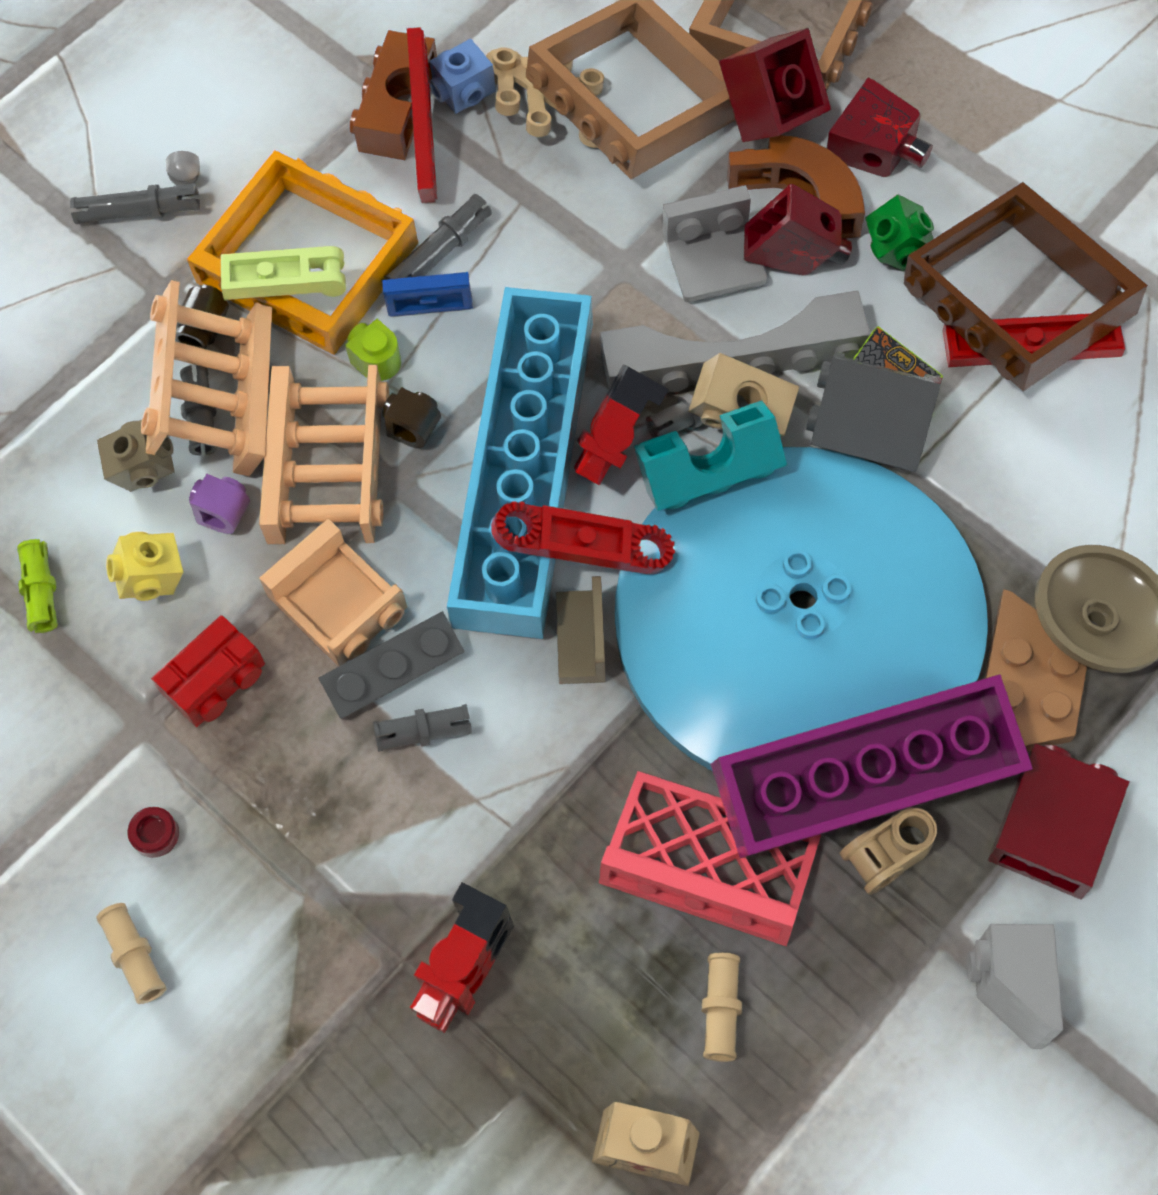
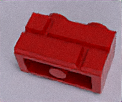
(209, 672)

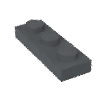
(391, 665)

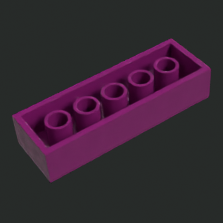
(870, 765)

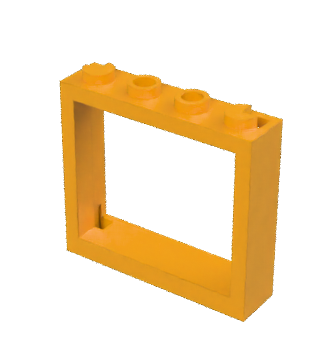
(328, 192)

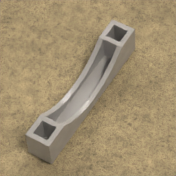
(807, 340)

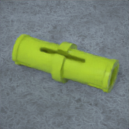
(37, 586)

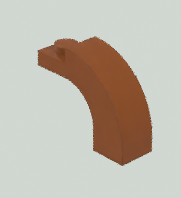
(806, 166)

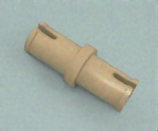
(131, 953)
(721, 1007)

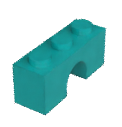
(747, 450)

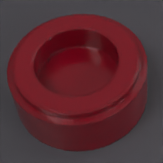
(153, 832)

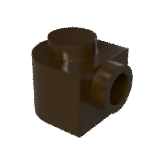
(410, 417)

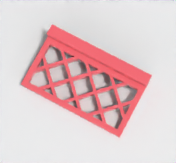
(687, 888)

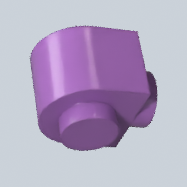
(218, 503)

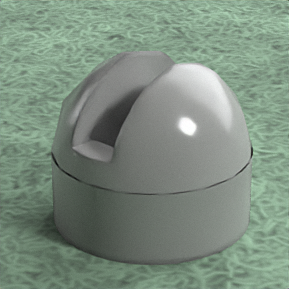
(183, 167)

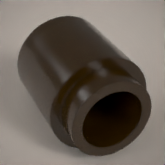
(205, 299)

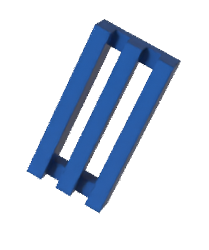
(427, 294)

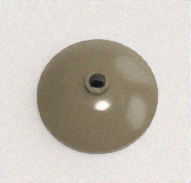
(1112, 592)

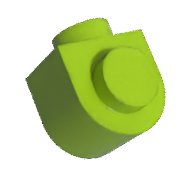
(374, 346)

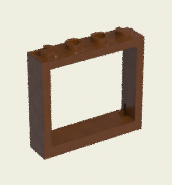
(1061, 243)

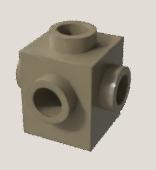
(126, 460)

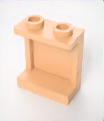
(333, 594)

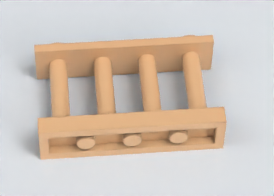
(250, 368)
(284, 433)

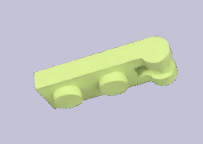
(283, 273)

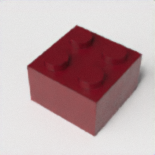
(775, 85)

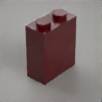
(1059, 820)

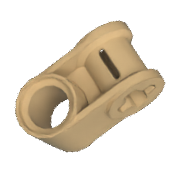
(882, 853)

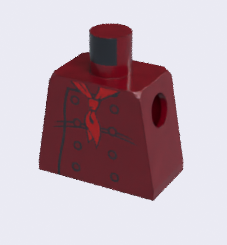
(878, 132)
(796, 233)

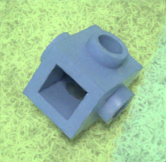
(462, 76)

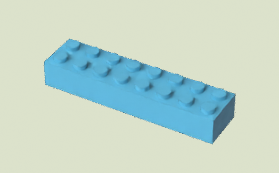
(519, 457)

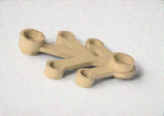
(511, 68)

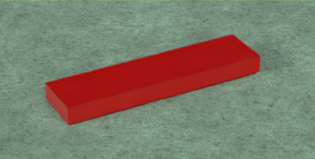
(422, 115)
(1032, 335)

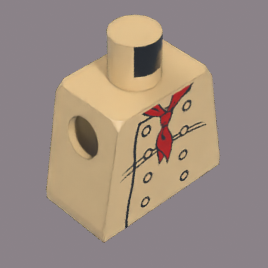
(646, 1143)

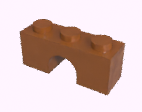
(383, 122)

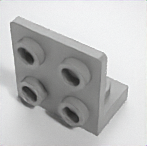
(708, 244)

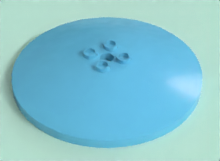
(737, 665)

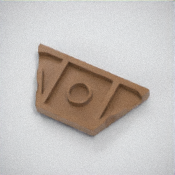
(1037, 675)

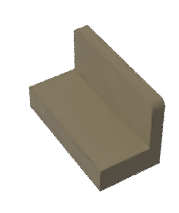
(581, 635)

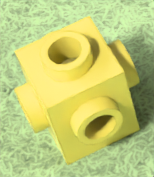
(145, 565)

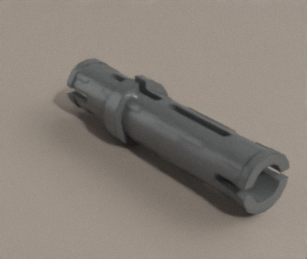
(135, 203)
(452, 232)

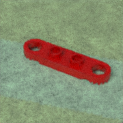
(582, 538)

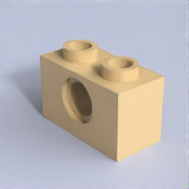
(726, 377)

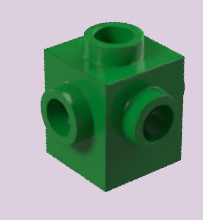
(898, 230)

